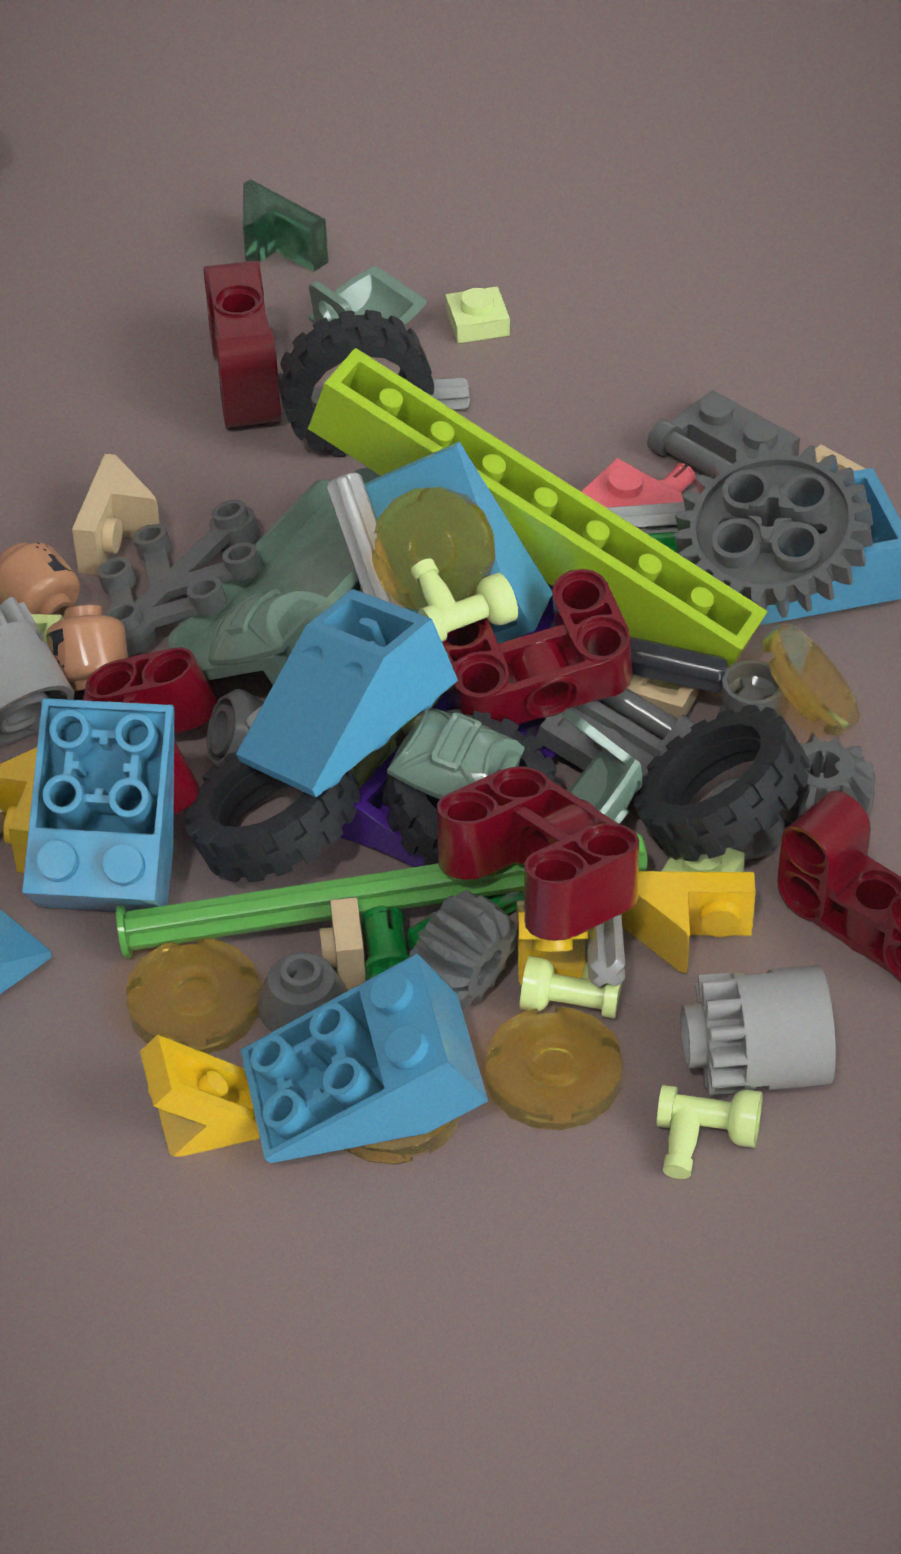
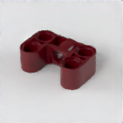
(242, 344)
(550, 669)
(162, 679)
(574, 857)
(835, 882)

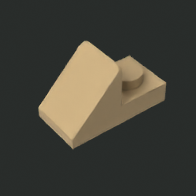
(111, 511)

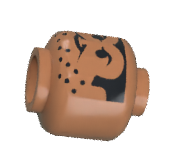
(38, 578)
(86, 643)

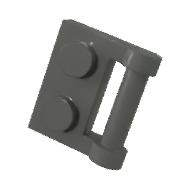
(714, 431)
(580, 750)

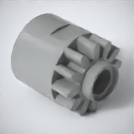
(26, 673)
(761, 1030)

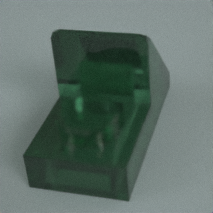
(283, 227)

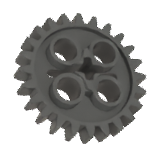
(777, 526)

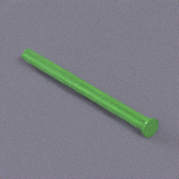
(306, 904)

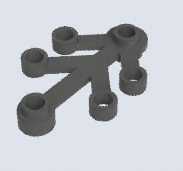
(232, 531)

